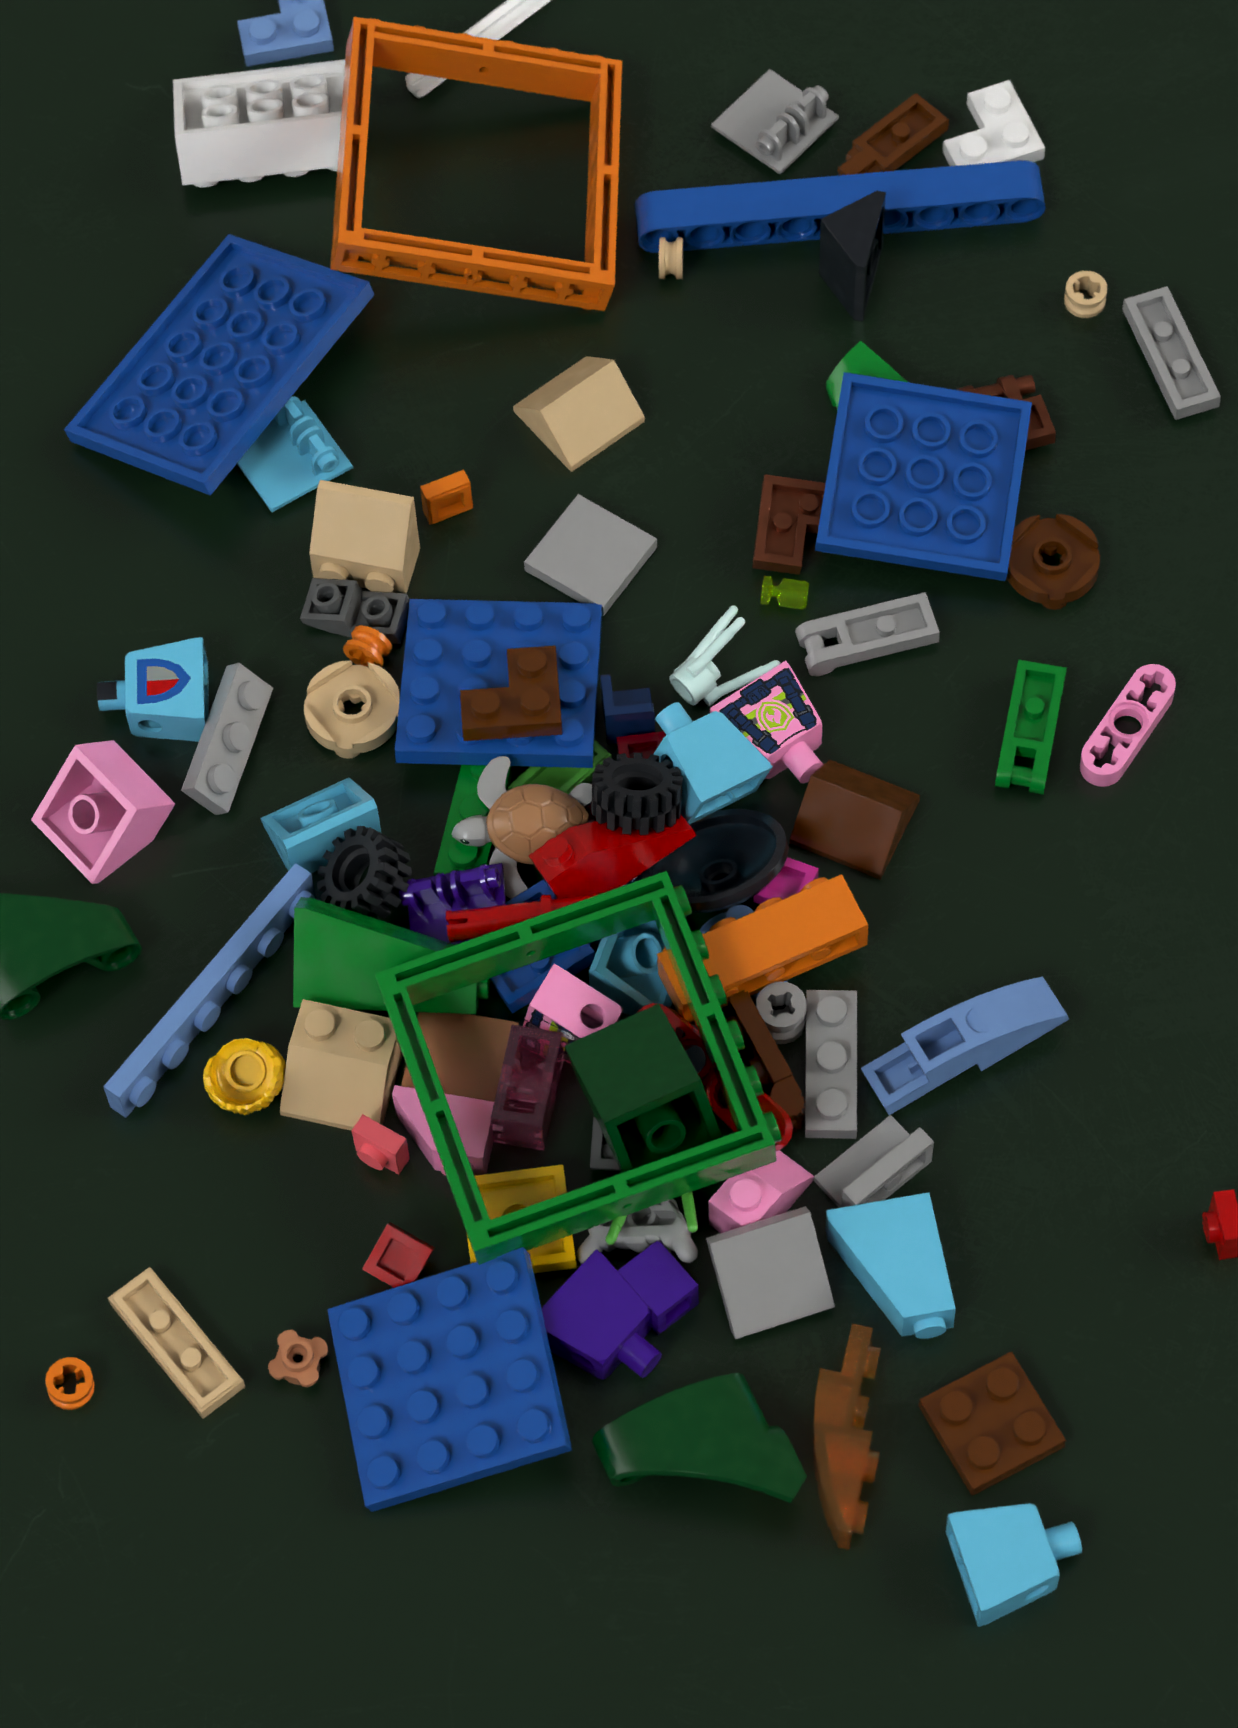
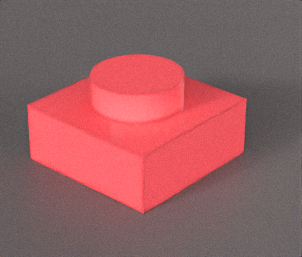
(379, 1145)

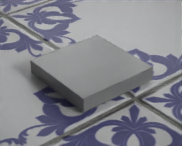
(590, 554)
(770, 1272)

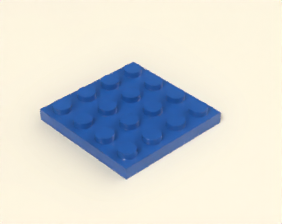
(924, 476)
(465, 648)
(448, 1380)

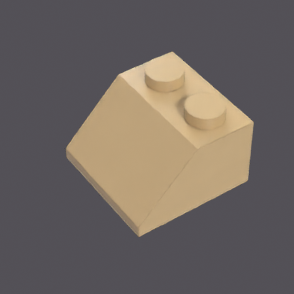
(364, 537)
(339, 1066)

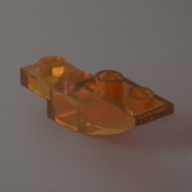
(840, 1451)

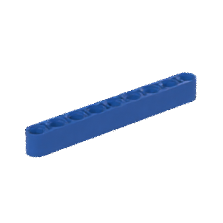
(795, 207)

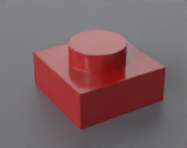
(1221, 1223)
(398, 1257)

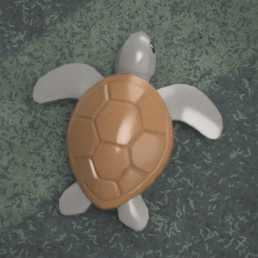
(520, 819)

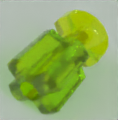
(789, 592)

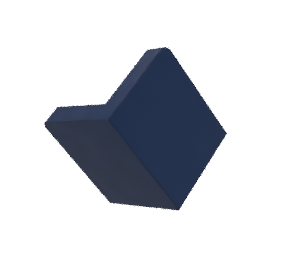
(626, 711)

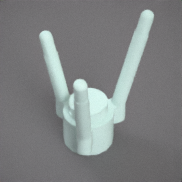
(698, 674)

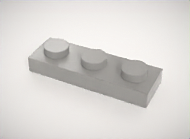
(1171, 353)
(227, 739)
(831, 1064)

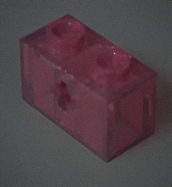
(527, 1087)

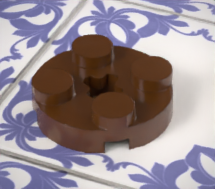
(1053, 584)

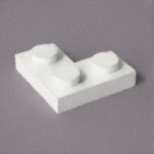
(1003, 130)

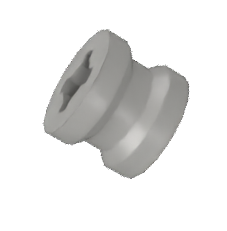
(785, 1023)

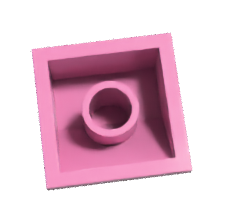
(101, 809)

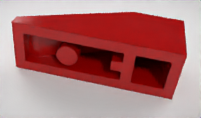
(598, 860)

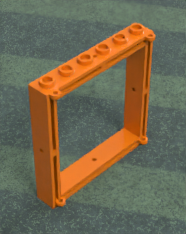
(498, 65)

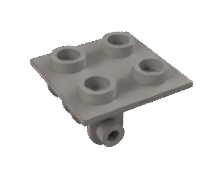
(776, 120)

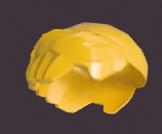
(244, 1076)

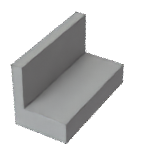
(876, 1165)

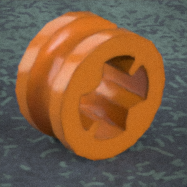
(367, 646)
(56, 1376)

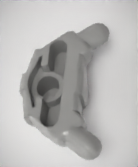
(641, 1229)

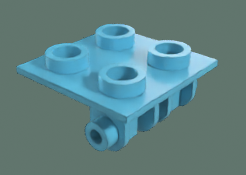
(292, 456)

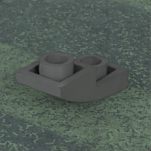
(342, 605)

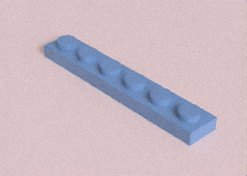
(202, 1001)

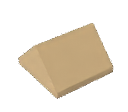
(581, 411)

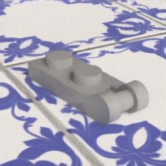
(868, 633)

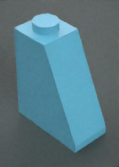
(897, 1260)

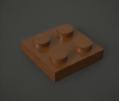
(992, 1423)

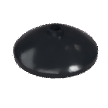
(727, 860)

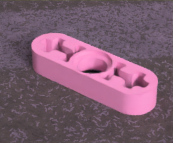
(1127, 745)

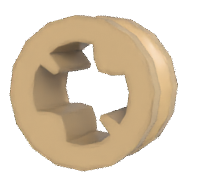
(670, 257)
(1075, 301)

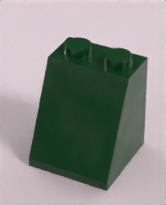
(643, 1089)

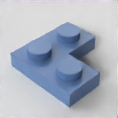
(293, 33)

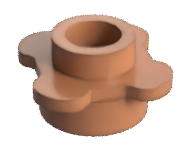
(299, 1373)

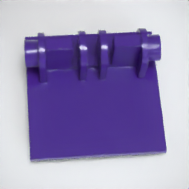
(454, 891)

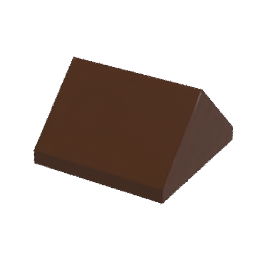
(853, 818)

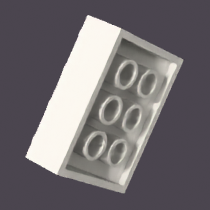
(258, 123)

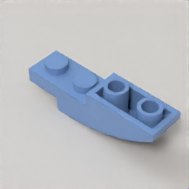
(961, 1037)

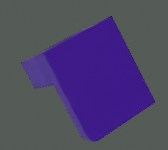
(661, 1285)

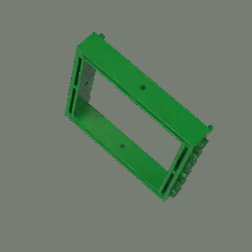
(542, 938)

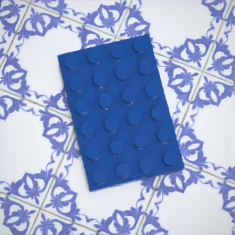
(219, 363)

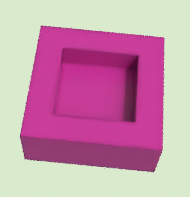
(789, 881)

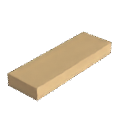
(176, 1342)

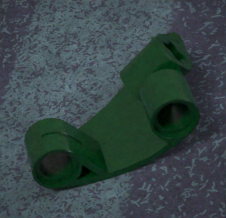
(51, 935)
(703, 1433)

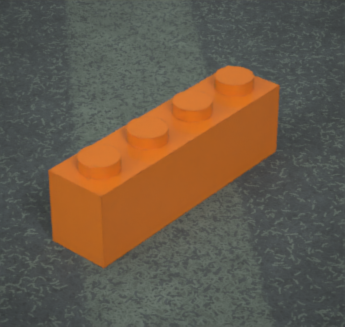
(777, 941)

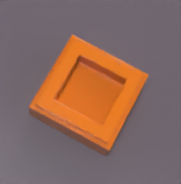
(446, 497)

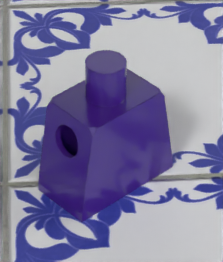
(600, 1321)

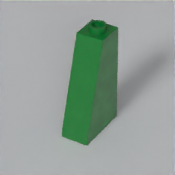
(342, 951)

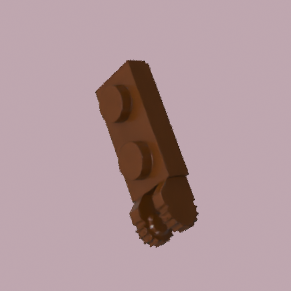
(766, 1057)

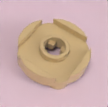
(358, 732)

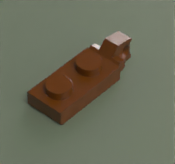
(895, 138)

